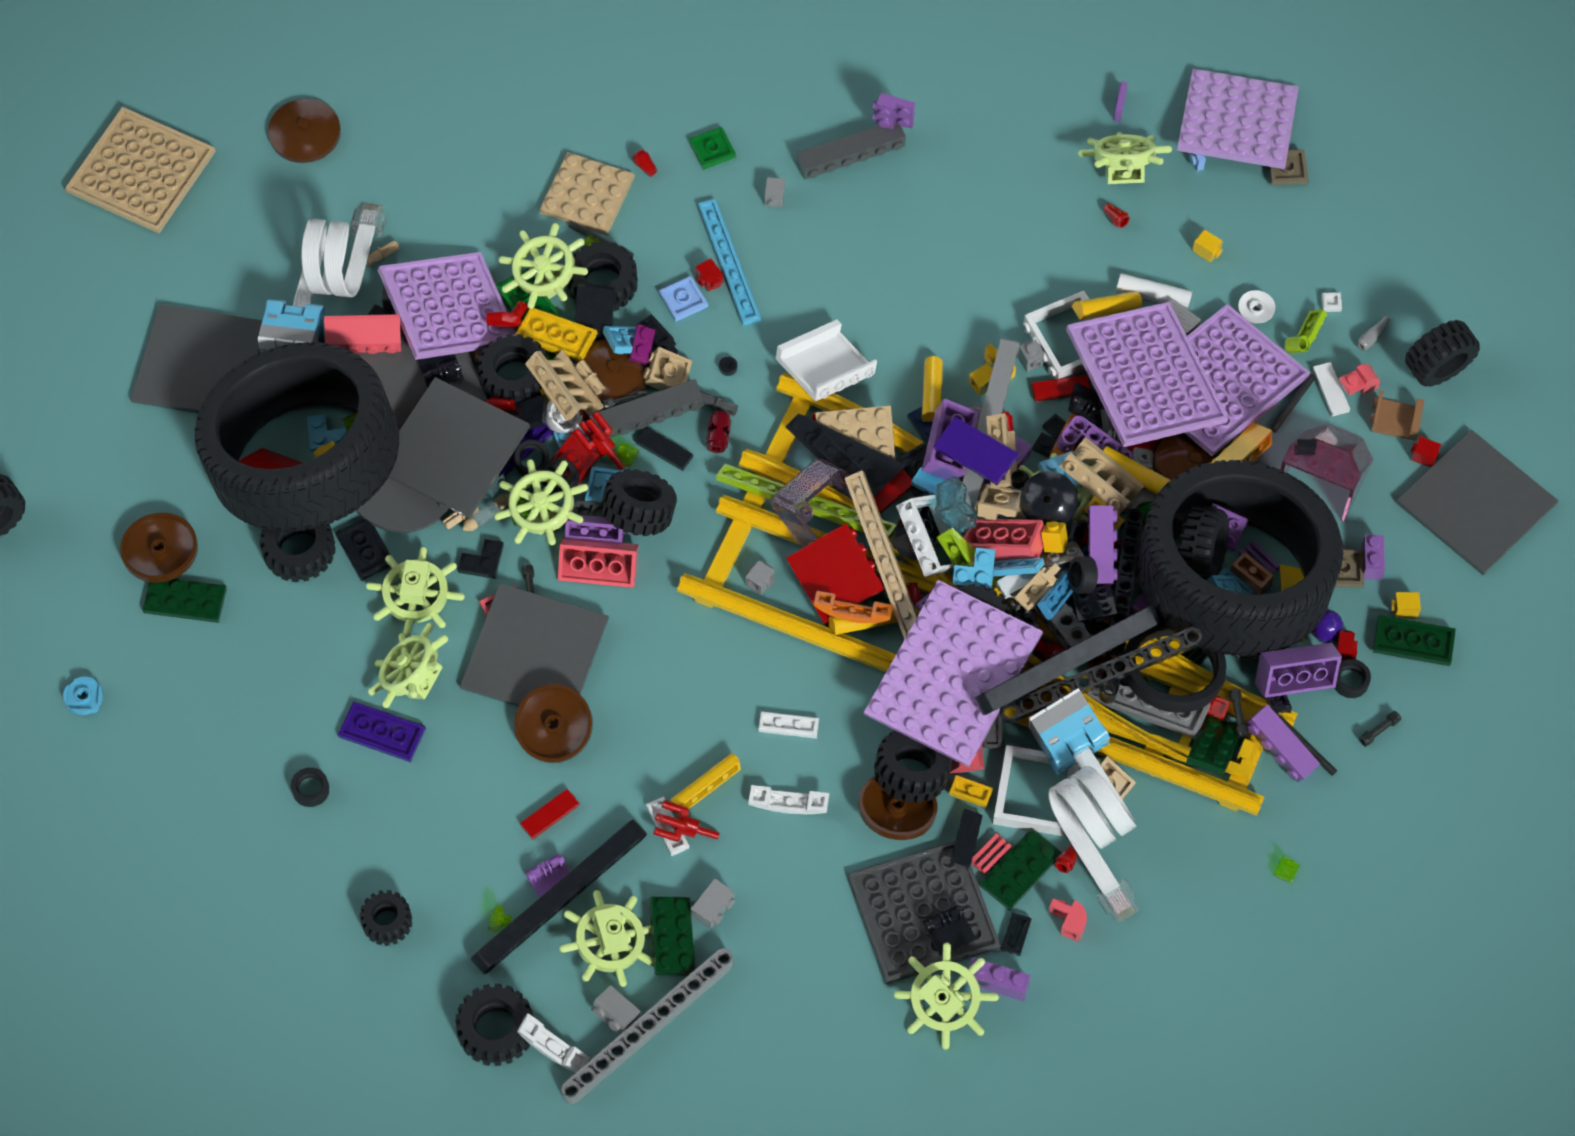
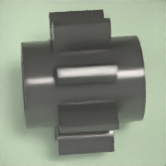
(1016, 608)

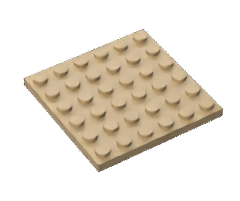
(140, 170)

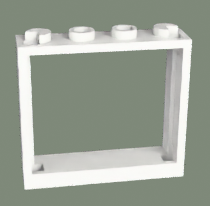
(1030, 327)
(919, 536)
(1016, 821)

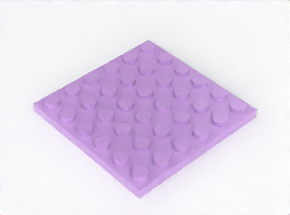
(1238, 118)
(444, 304)

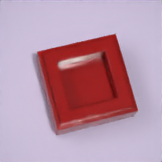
(1218, 708)

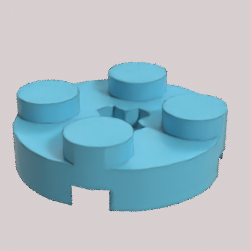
(88, 705)

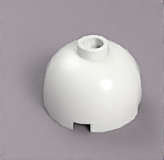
(556, 421)

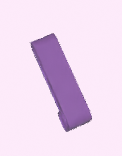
(1088, 430)

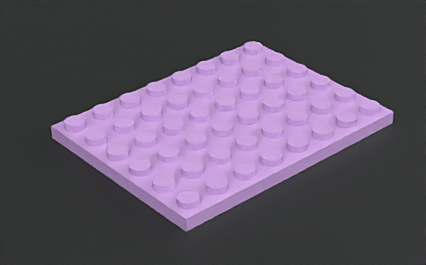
(1245, 372)
(1146, 374)
(943, 664)

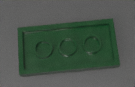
(185, 600)
(1414, 640)
(1214, 745)
(1020, 869)
(672, 935)

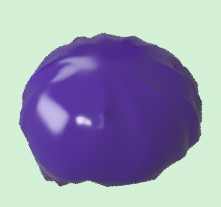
(1329, 627)

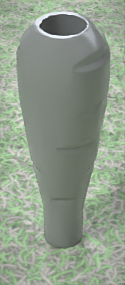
(1371, 335)

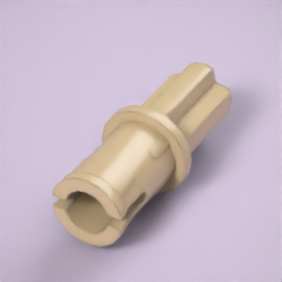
(381, 253)
(590, 377)
(454, 519)

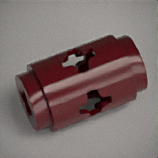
(717, 439)

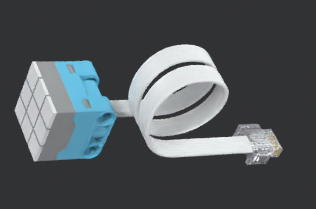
(303, 320)
(1073, 733)

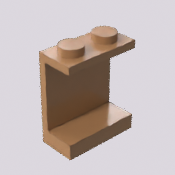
(1396, 418)

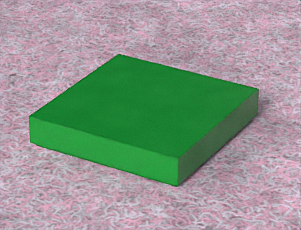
(712, 148)

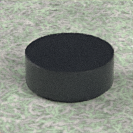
(728, 366)

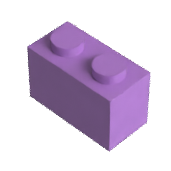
(1373, 556)

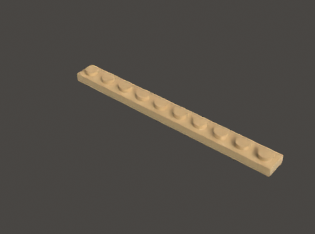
(882, 551)

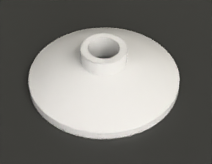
(1256, 300)

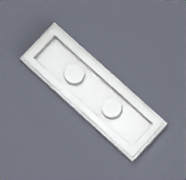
(1331, 389)
(788, 725)
(656, 807)

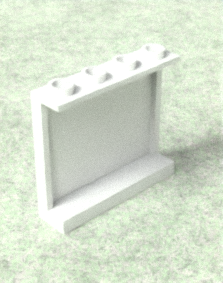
(824, 361)

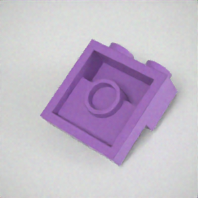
(892, 111)

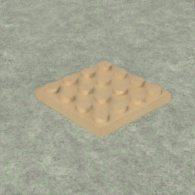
(587, 193)
(865, 425)

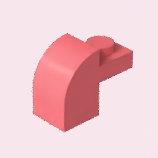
(1362, 380)
(1074, 917)

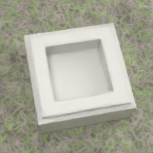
(1331, 302)

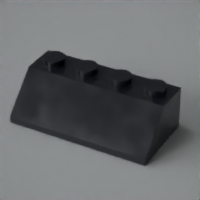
(900, 539)

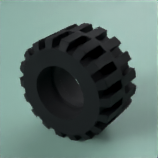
(379, 904)

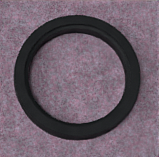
(1167, 701)

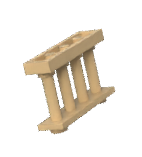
(555, 388)
(998, 430)
(1108, 469)

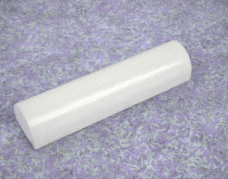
(1153, 290)

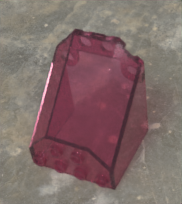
(1337, 459)

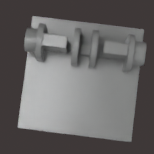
(1071, 551)

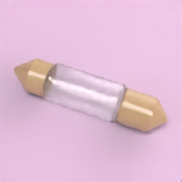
(486, 512)

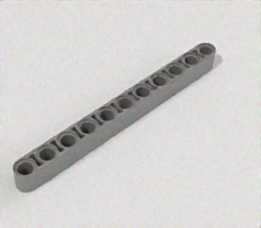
(992, 405)
(644, 1035)

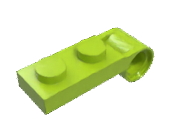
(1307, 333)

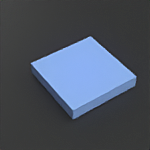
(683, 298)

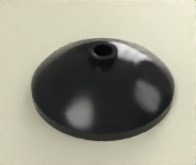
(1061, 493)

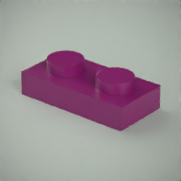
(642, 344)

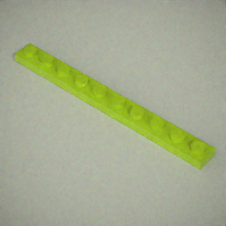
(821, 507)

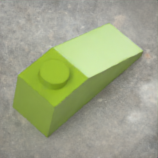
(957, 548)

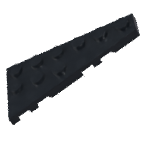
(878, 467)

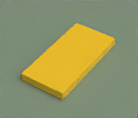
(557, 334)

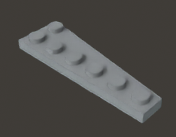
(1127, 702)

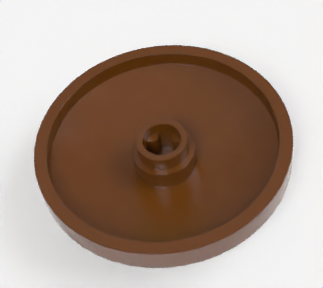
(304, 130)
(615, 371)
(1178, 455)
(159, 547)
(553, 723)
(894, 817)

